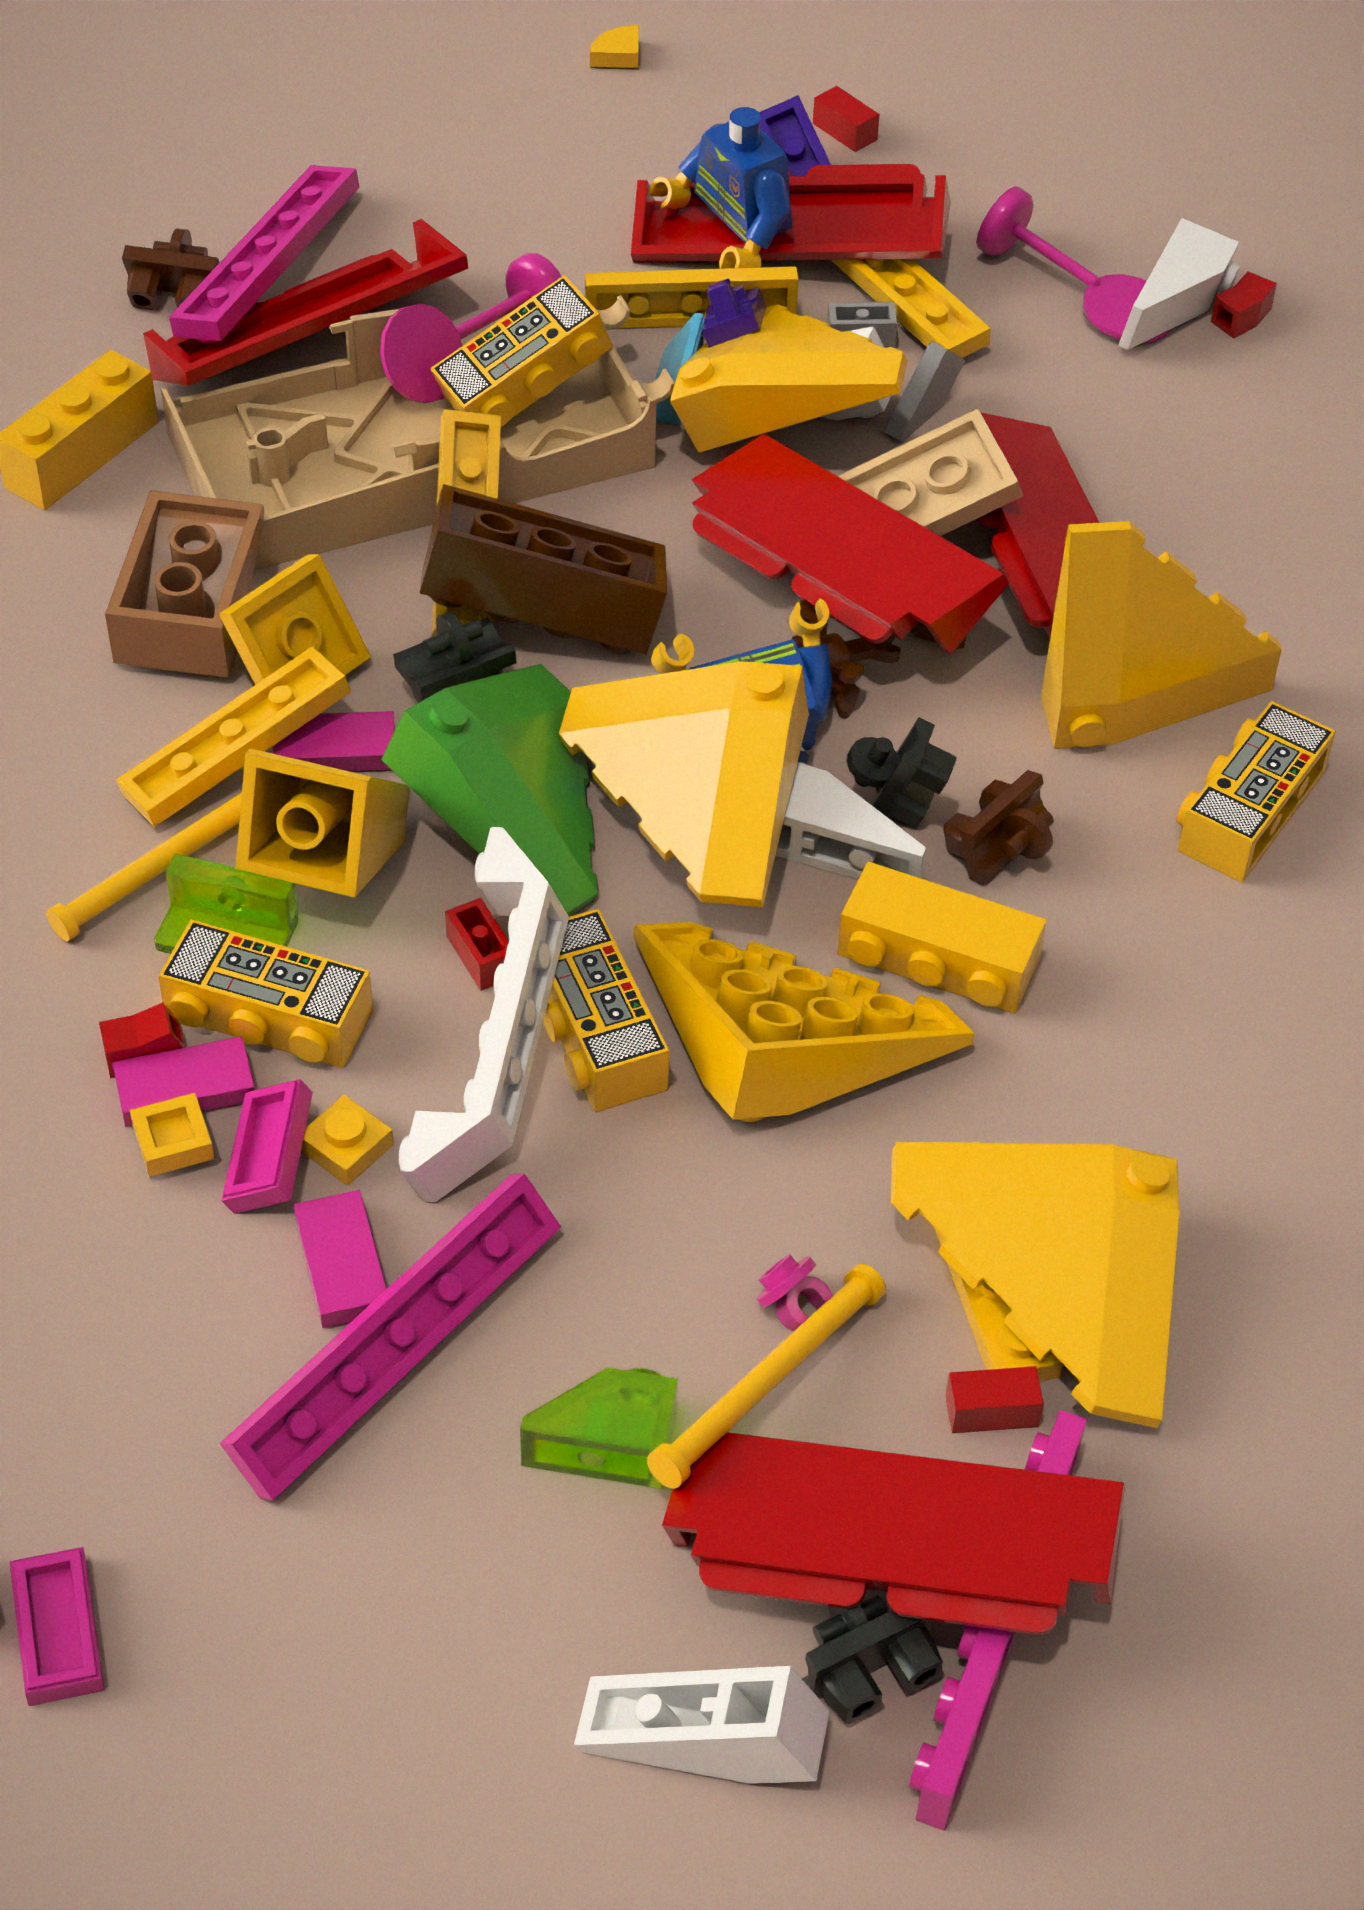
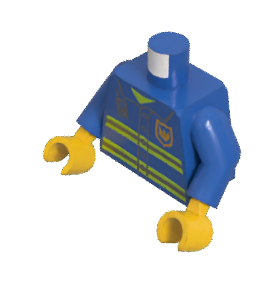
(741, 180)
(812, 657)

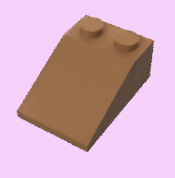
(178, 575)

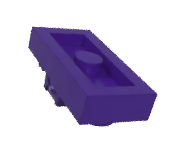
(793, 131)
(732, 312)

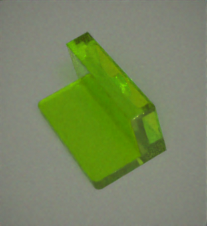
(227, 900)

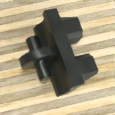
(454, 656)
(905, 777)
(861, 1642)

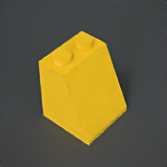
(317, 823)

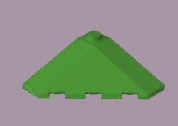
(496, 759)

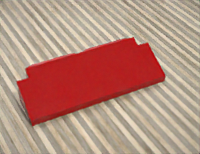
(834, 214)
(308, 309)
(1036, 525)
(842, 546)
(928, 1531)

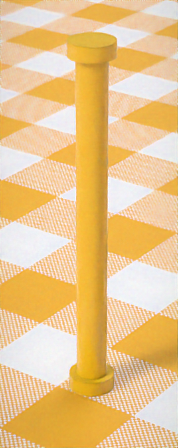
(68, 918)
(672, 1462)

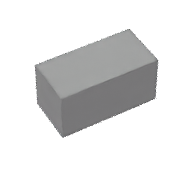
(863, 315)

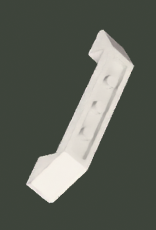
(452, 1145)

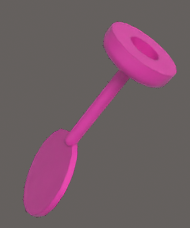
(1106, 299)
(424, 335)

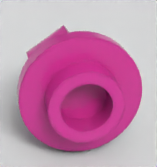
(784, 1284)

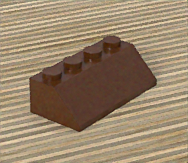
(544, 571)

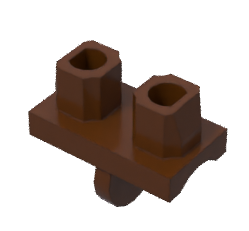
(167, 267)
(1008, 825)

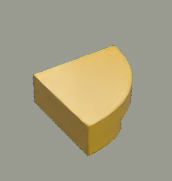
(616, 48)

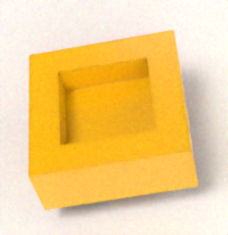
(172, 1134)
(346, 1139)

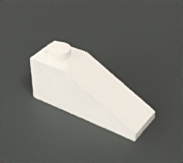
(1182, 282)
(841, 831)
(708, 1723)

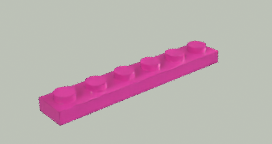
(263, 254)
(390, 1337)
(966, 1702)

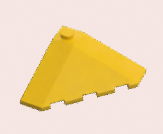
(780, 378)
(1141, 642)
(701, 763)
(782, 1033)
(1071, 1244)

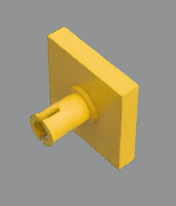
(290, 616)

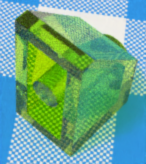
(603, 1427)

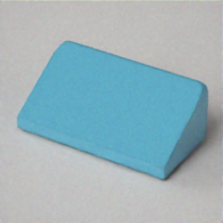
(674, 356)

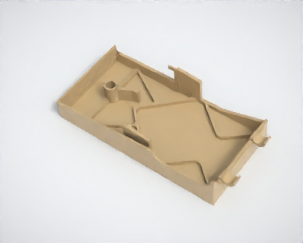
(357, 461)

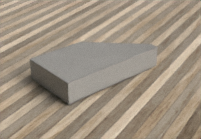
(925, 391)

